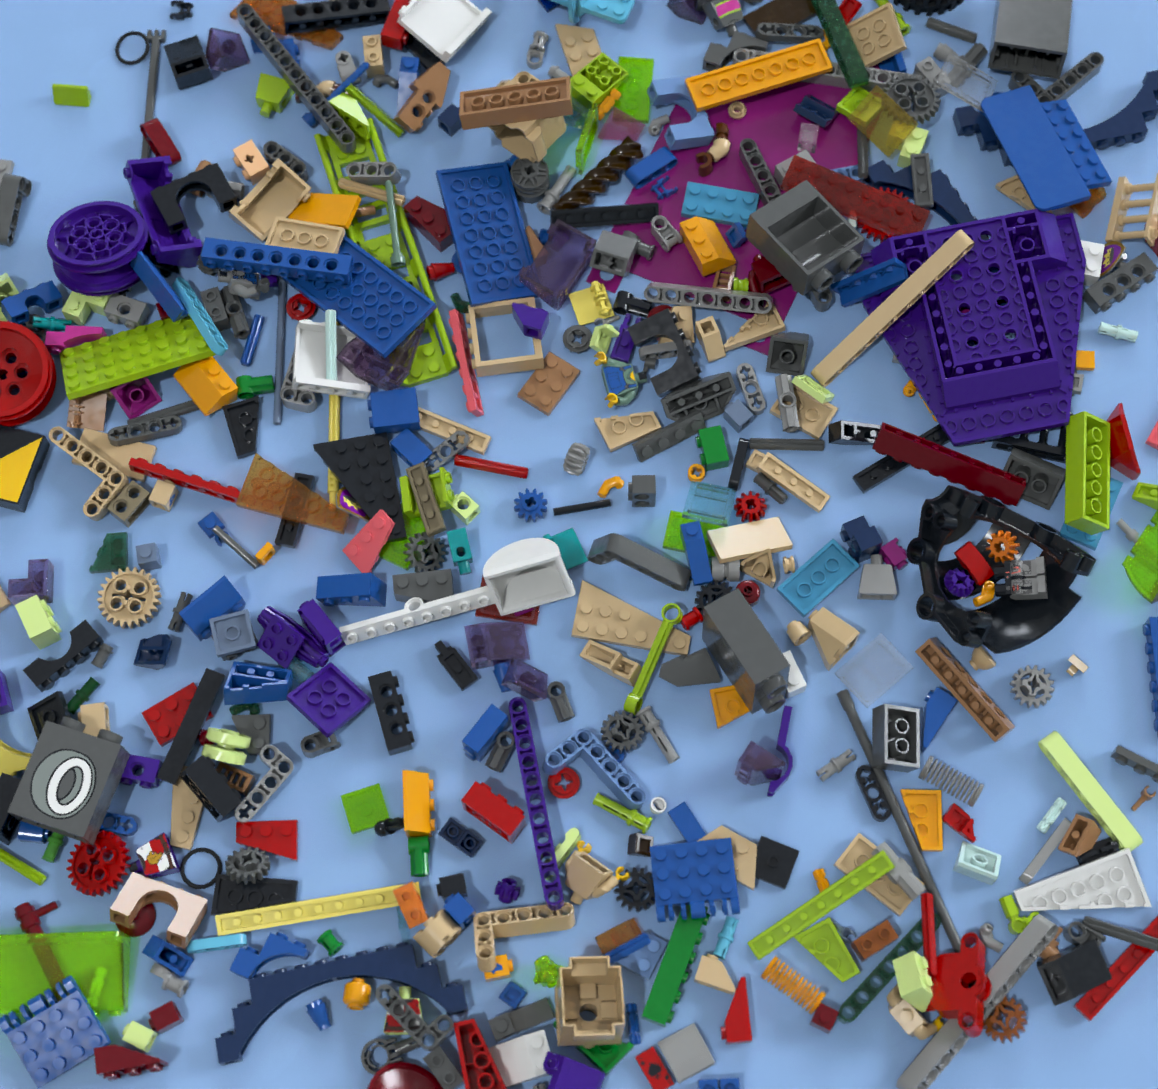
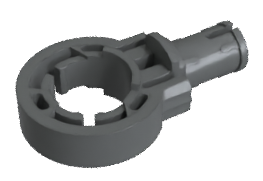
(400, 1048)

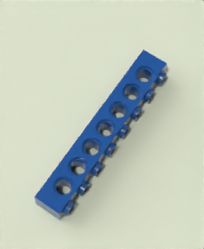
(286, 257)

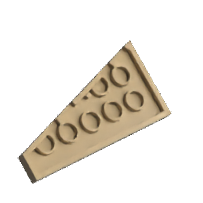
(619, 623)

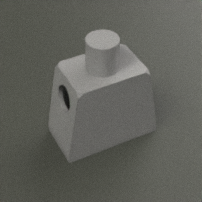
(877, 581)

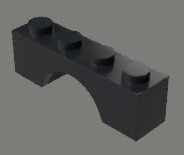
(83, 642)

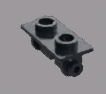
(1099, 850)

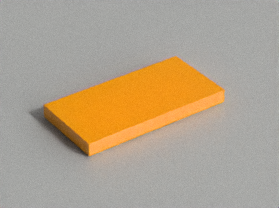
(328, 209)

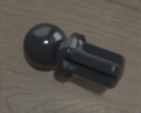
(388, 826)

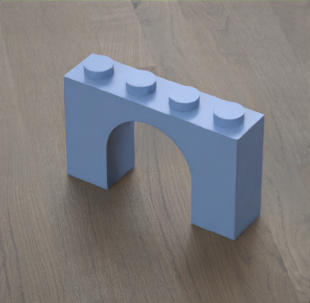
(684, 135)

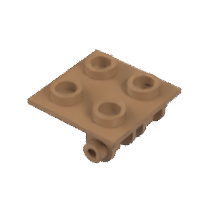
(88, 412)

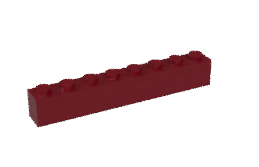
(949, 464)

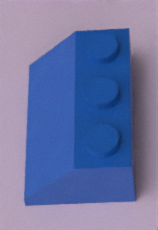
(214, 602)

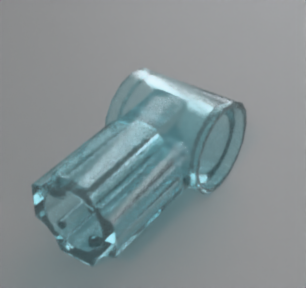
(299, 671)

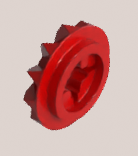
(292, 307)
(571, 789)

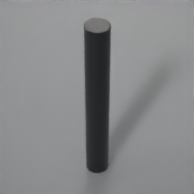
(581, 507)

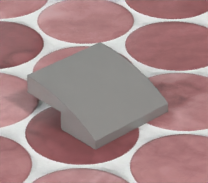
(686, 1053)

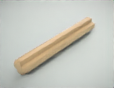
(369, 191)

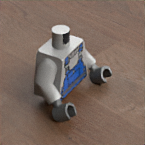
(244, 284)

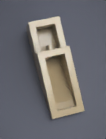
(611, 662)

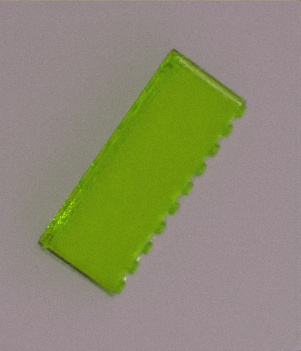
(40, 960)

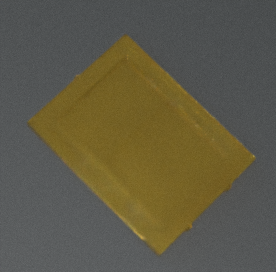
(882, 121)

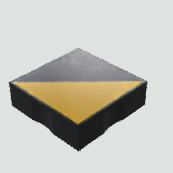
(20, 462)

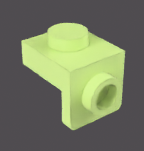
(602, 336)

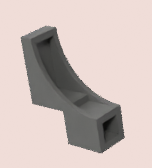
(719, 56)

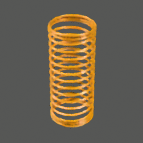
(769, 969)

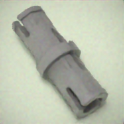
(835, 765)

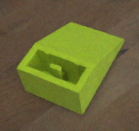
(597, 80)

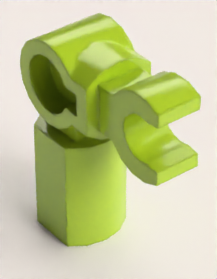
(1016, 924)

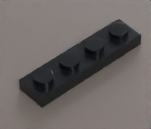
(289, 530)

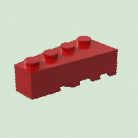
(475, 1058)

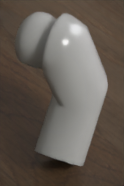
(987, 938)

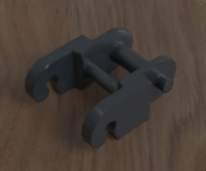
(183, 5)

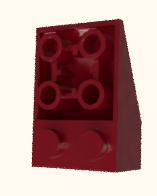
(116, 1061)

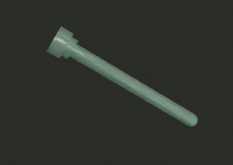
(397, 258)

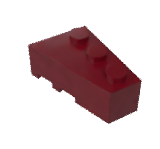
(430, 222)

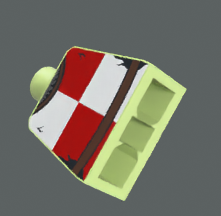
(391, 1026)

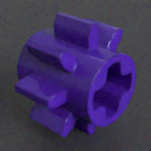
(507, 890)

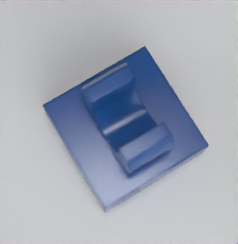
(736, 235)

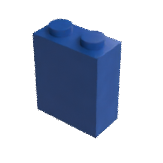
(394, 410)
(484, 733)

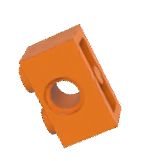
(411, 904)

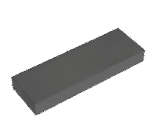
(921, 180)

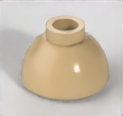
(981, 659)

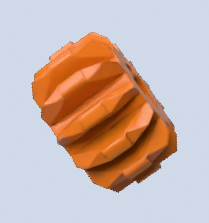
(997, 540)

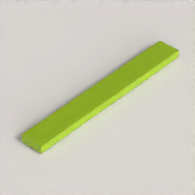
(821, 905)

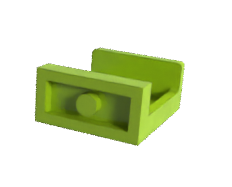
(442, 490)

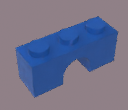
(44, 295)

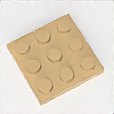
(877, 35)

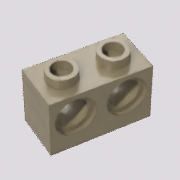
(134, 506)

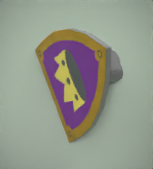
(1112, 257)
(349, 505)

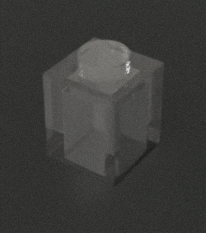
(808, 137)

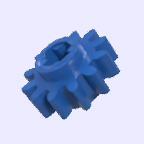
(525, 501)

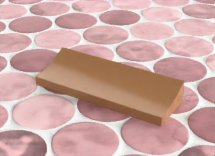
(515, 103)

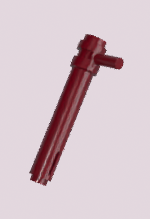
(30, 917)

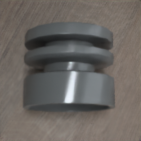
(530, 180)

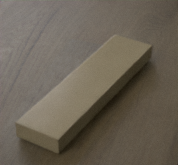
(426, 499)

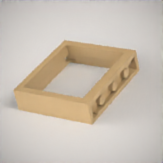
(504, 365)

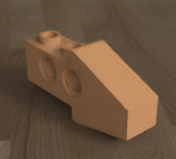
(431, 83)

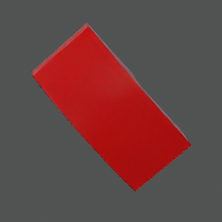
(974, 562)

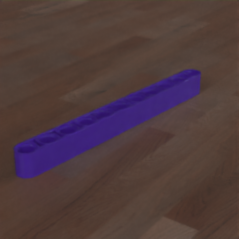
(536, 811)

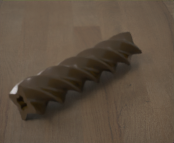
(597, 179)

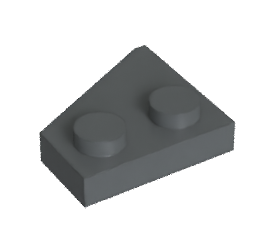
(256, 727)

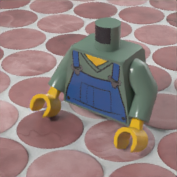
(619, 380)

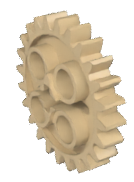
(133, 581)

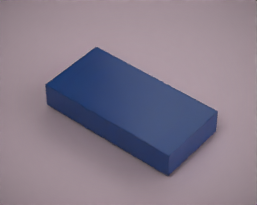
(686, 823)

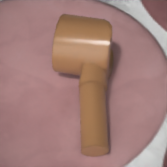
(1144, 797)

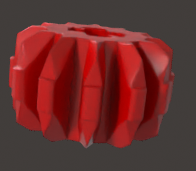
(755, 512)

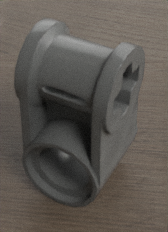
(321, 742)
(1085, 934)

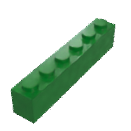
(673, 969)

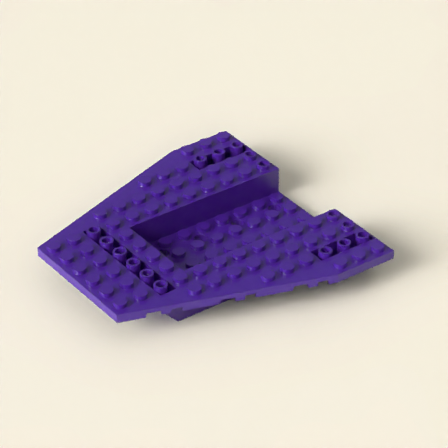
(1001, 382)

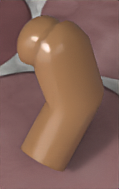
(365, 211)

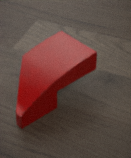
(959, 822)

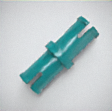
(50, 323)

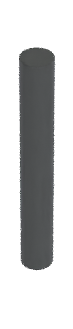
(236, 547)

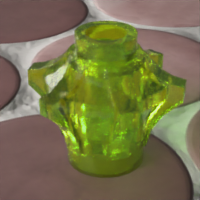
(546, 972)

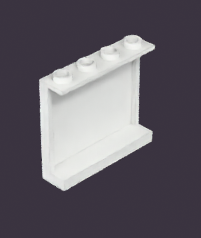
(442, 24)
(310, 363)

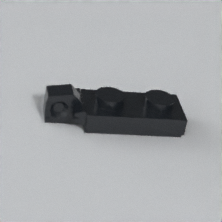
(455, 666)

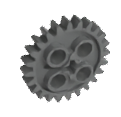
(922, 95)

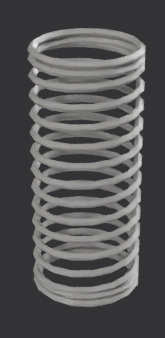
(926, 769)

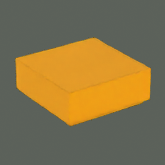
(1085, 360)
(265, 553)

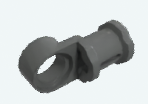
(642, 248)

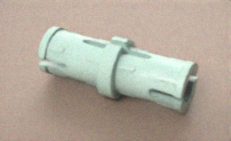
(1118, 332)

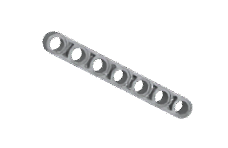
(716, 293)

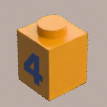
(502, 969)

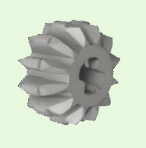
(576, 459)

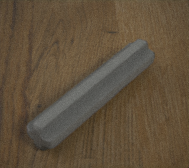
(951, 30)

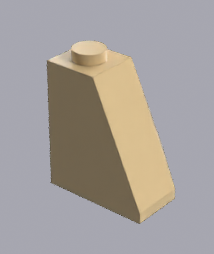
(831, 636)

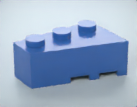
(351, 590)
(256, 684)

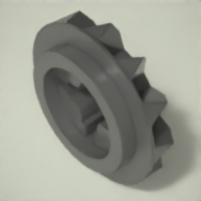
(579, 331)

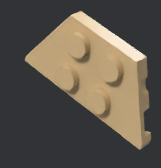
(578, 46)
(743, 853)

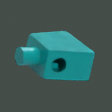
(459, 543)

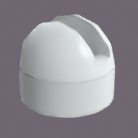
(660, 804)

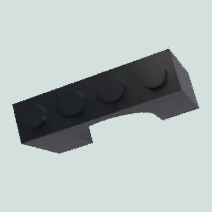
(208, 179)
(664, 326)

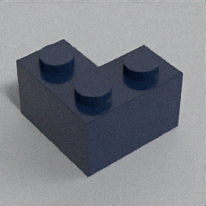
(861, 539)

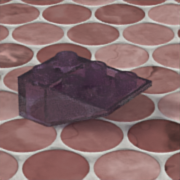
(496, 643)

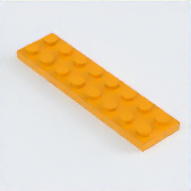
(758, 75)

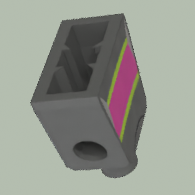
(724, 14)

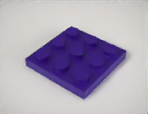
(328, 699)

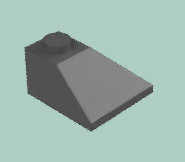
(787, 353)

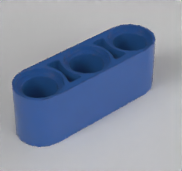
(651, 167)

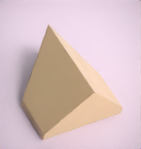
(760, 567)

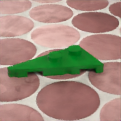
(605, 1056)

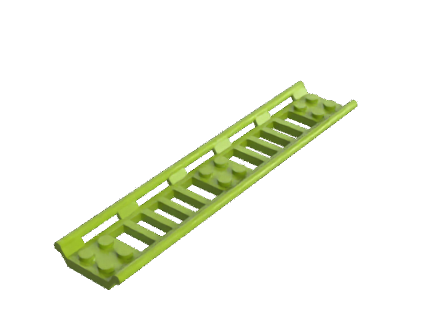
(429, 361)

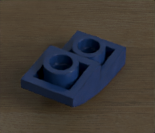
(460, 837)

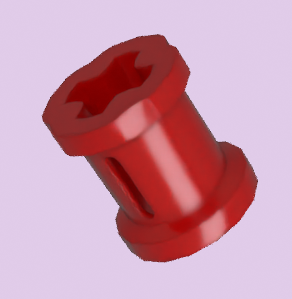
(691, 619)

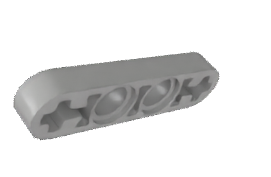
(1045, 852)

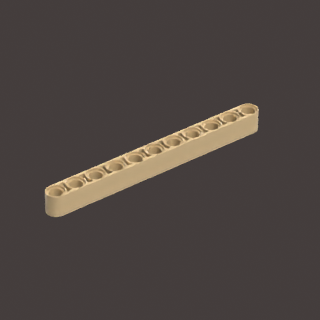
(892, 308)

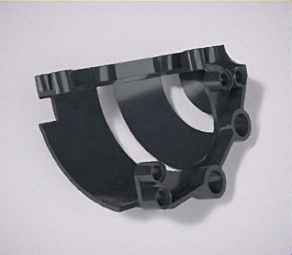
(1003, 623)

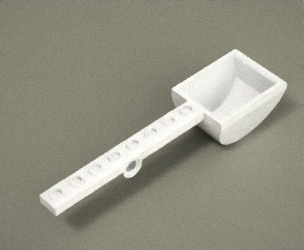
(516, 580)

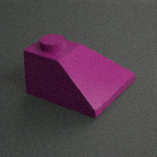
(136, 396)

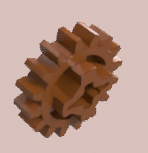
(1012, 1017)

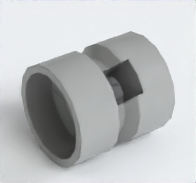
(726, 570)

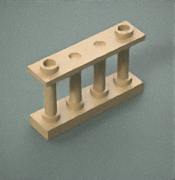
(1119, 209)

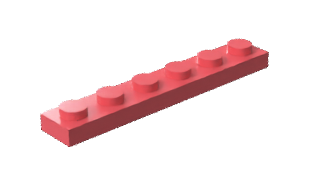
(463, 355)

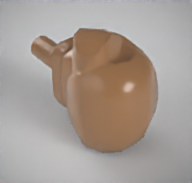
(1051, 949)

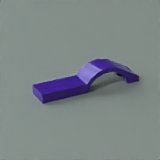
(782, 736)

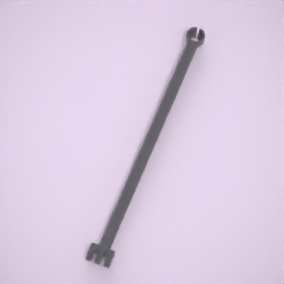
(152, 83)

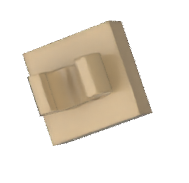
(1076, 665)

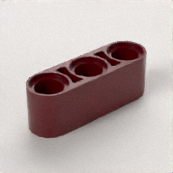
(160, 140)

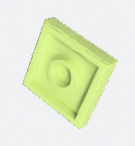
(813, 388)

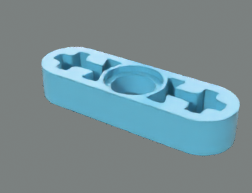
(217, 943)

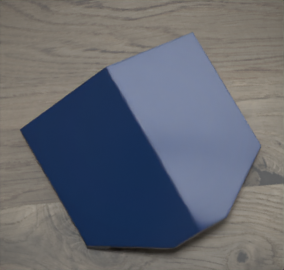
(153, 652)

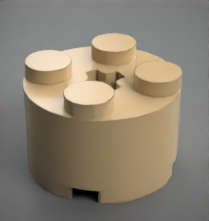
(438, 934)

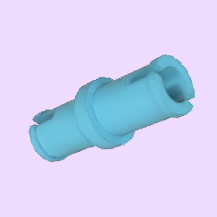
(725, 937)

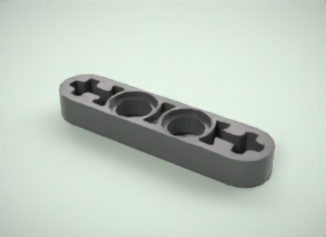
(768, 32)
(145, 433)

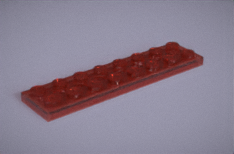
(857, 199)

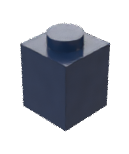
(449, 120)

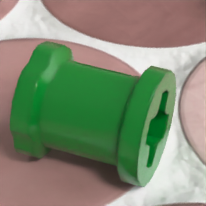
(330, 943)

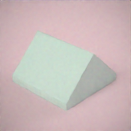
(977, 863)

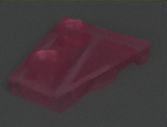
(621, 125)

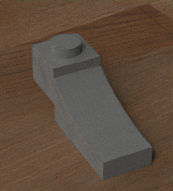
(521, 1019)

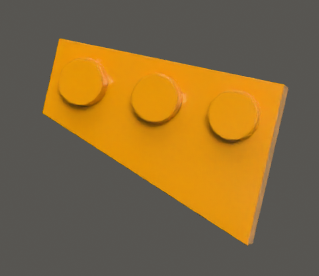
(727, 705)
(925, 814)

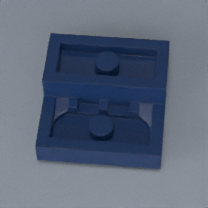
(816, 110)

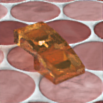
(618, 935)

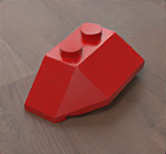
(1121, 446)

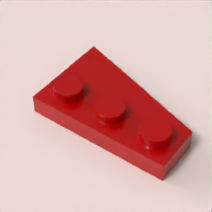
(270, 836)

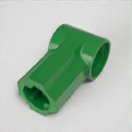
(251, 386)
(418, 850)

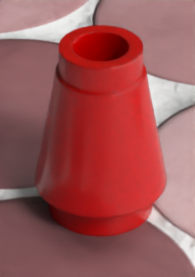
(439, 270)

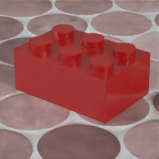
(494, 811)

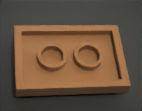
(549, 385)

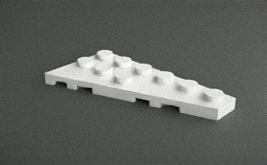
(1098, 884)

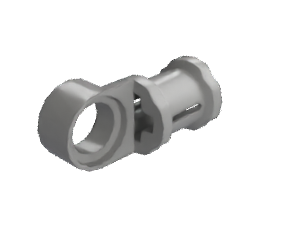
(538, 42)
(170, 981)

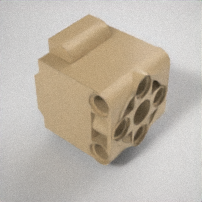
(533, 137)
(591, 986)

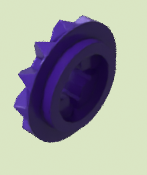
(961, 590)

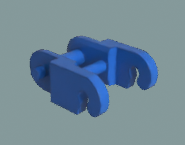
(667, 193)

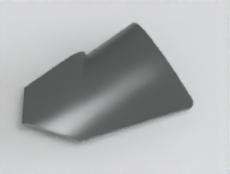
(690, 670)

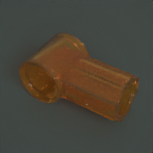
(1086, 207)

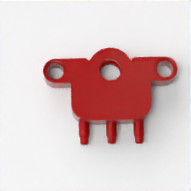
(950, 990)

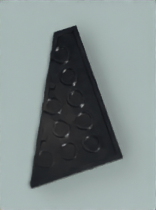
(367, 474)

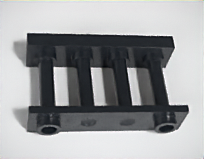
(1038, 449)

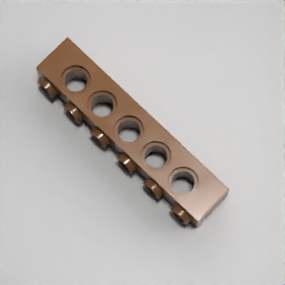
(965, 689)

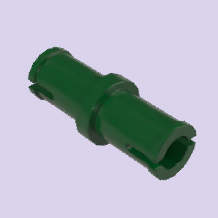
(82, 695)

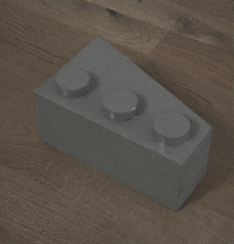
(424, 585)

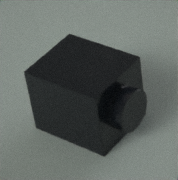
(452, 885)

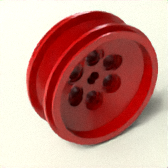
(39, 383)

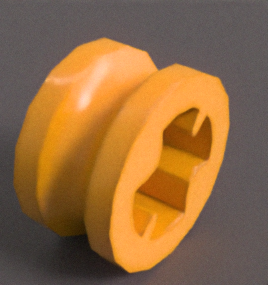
(699, 468)

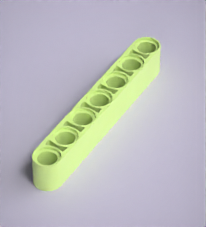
(1089, 791)

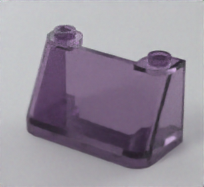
(558, 264)

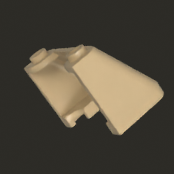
(272, 197)

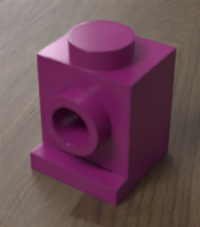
(894, 555)

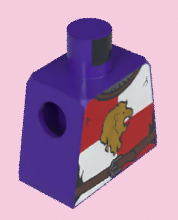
(156, 858)

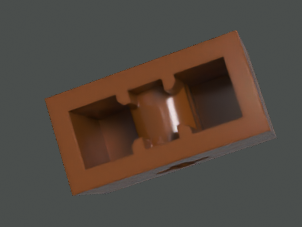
(874, 941)

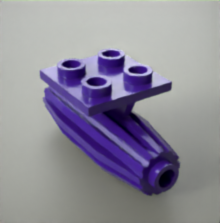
(287, 638)

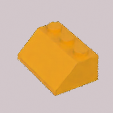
(706, 245)
(207, 384)
(418, 803)

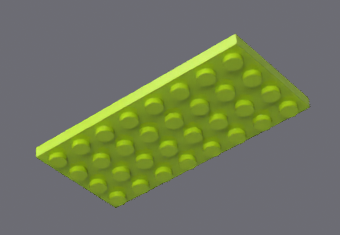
(131, 355)

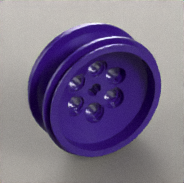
(95, 247)

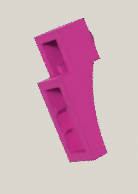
(72, 337)

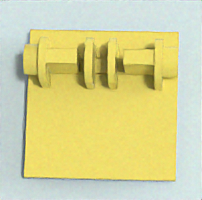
(591, 304)

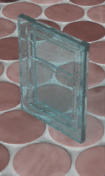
(709, 503)

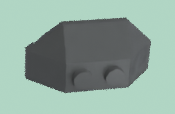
(706, 395)

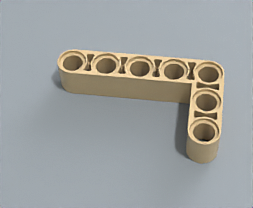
(94, 465)
(515, 922)

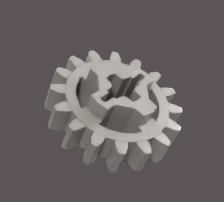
(1041, 687)

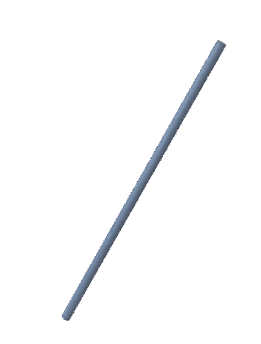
(279, 351)

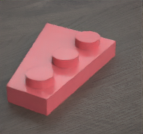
(367, 544)

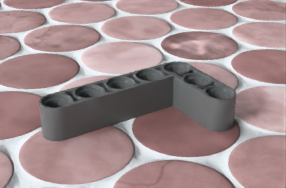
(1060, 86)
(640, 558)

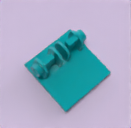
(569, 547)

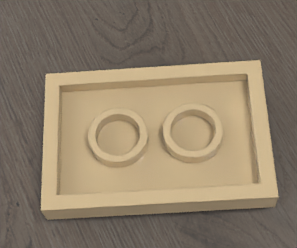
(812, 414)

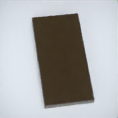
(780, 12)

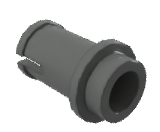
(102, 655)

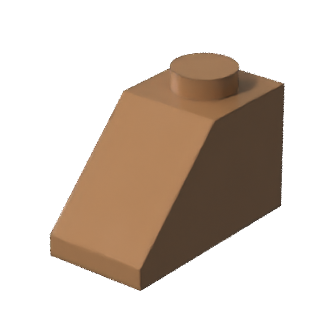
(1080, 836)

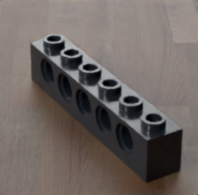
(333, 14)

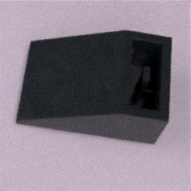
(188, 62)
(1074, 972)

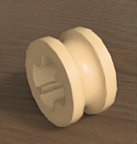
(788, 564)

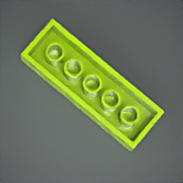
(1087, 473)

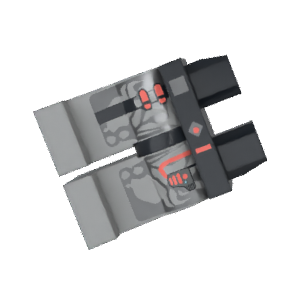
(1022, 579)

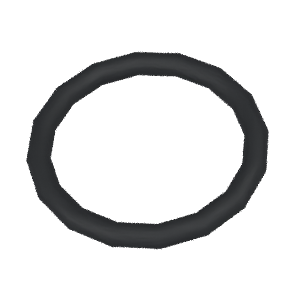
(139, 59)
(182, 866)

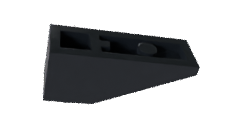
(852, 433)

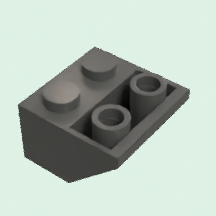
(613, 253)

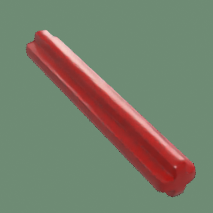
(491, 466)
(928, 932)

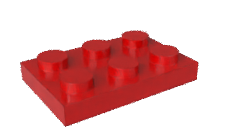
(168, 714)

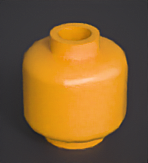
(357, 994)

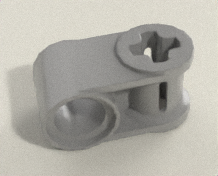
(345, 65)
(666, 236)

